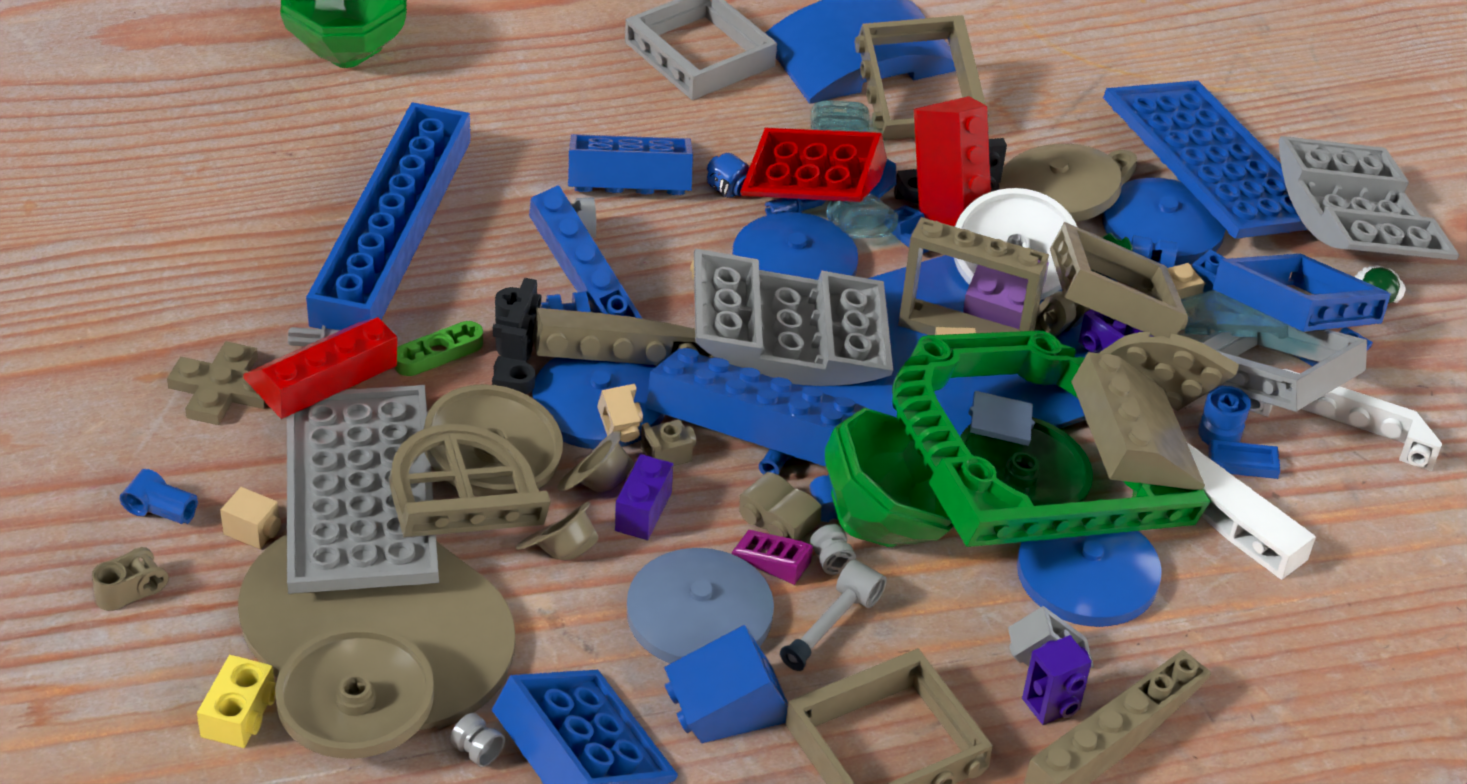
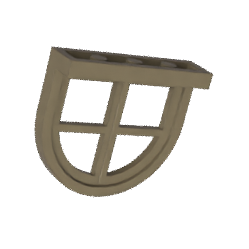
(467, 512)

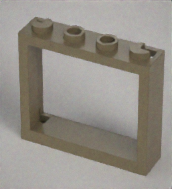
(906, 31)
(973, 248)
(1079, 251)
(876, 684)

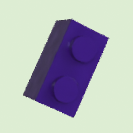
(643, 497)

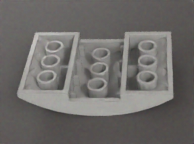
(1357, 199)
(790, 324)

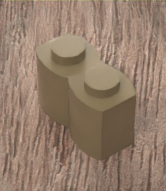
(779, 508)

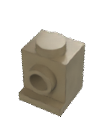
(668, 442)

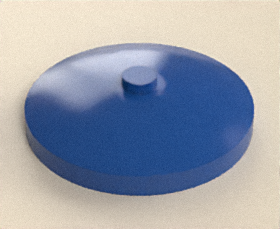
(1164, 212)
(797, 245)
(572, 393)
(1091, 577)

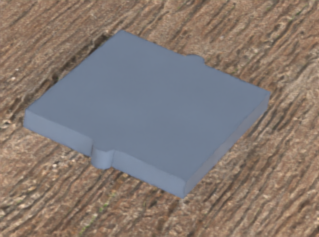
(1001, 418)

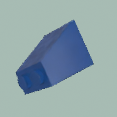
(726, 688)

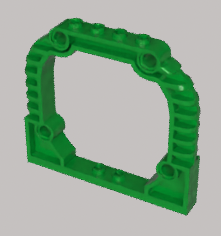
(967, 485)

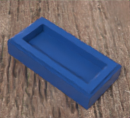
(1246, 458)

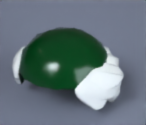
(1384, 279)

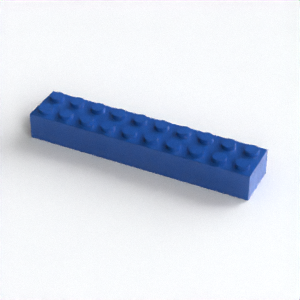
(389, 218)

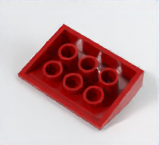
(816, 164)

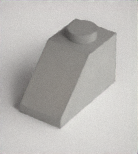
(1038, 629)

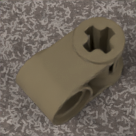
(126, 579)

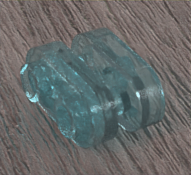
(840, 116)
(864, 218)

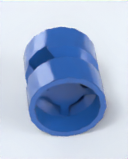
(1164, 249)
(1224, 415)

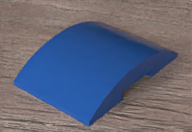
(821, 54)

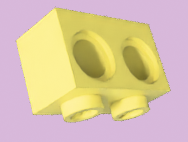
(237, 701)

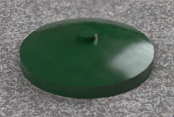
(1047, 470)

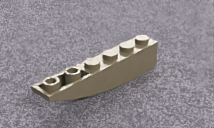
(609, 337)
(1119, 725)

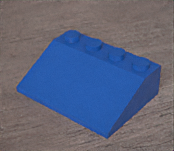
(630, 163)
(578, 730)

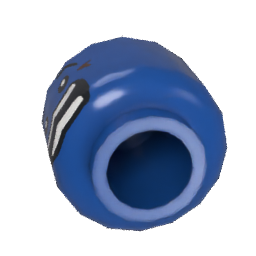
(727, 174)

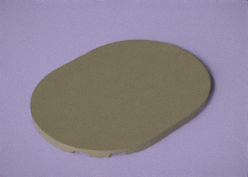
(455, 623)

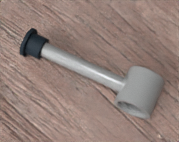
(858, 585)

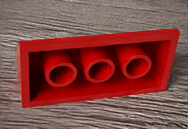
(951, 157)
(325, 367)

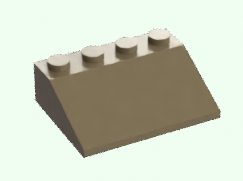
(1133, 424)

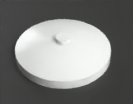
(1017, 218)

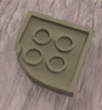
(1176, 363)

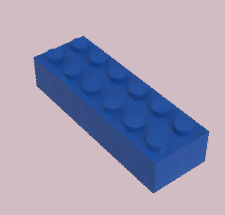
(747, 404)

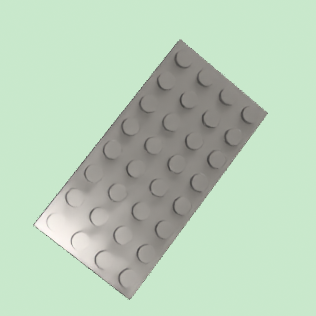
(340, 496)

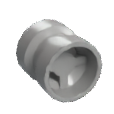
(832, 553)
(479, 741)

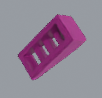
(789, 565)

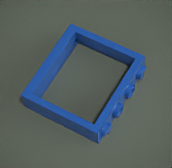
(1337, 297)

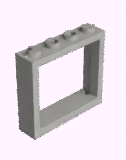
(643, 37)
(1338, 356)

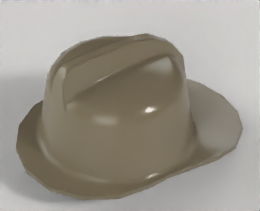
(602, 468)
(566, 537)

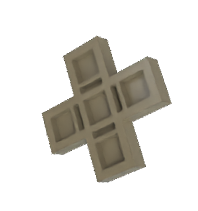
(216, 383)

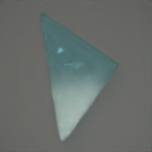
(1223, 314)

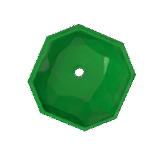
(344, 29)
(882, 483)

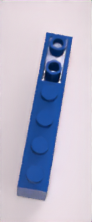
(579, 254)

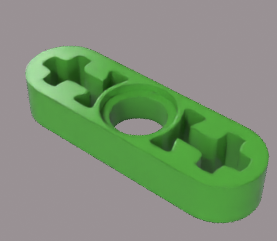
(459, 339)

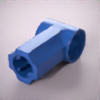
(151, 494)

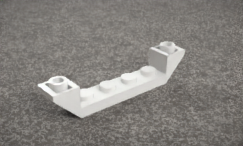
(1375, 416)

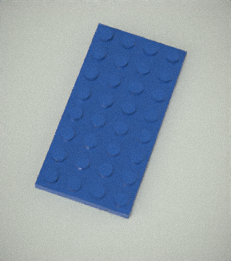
(1210, 155)

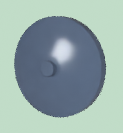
(695, 599)

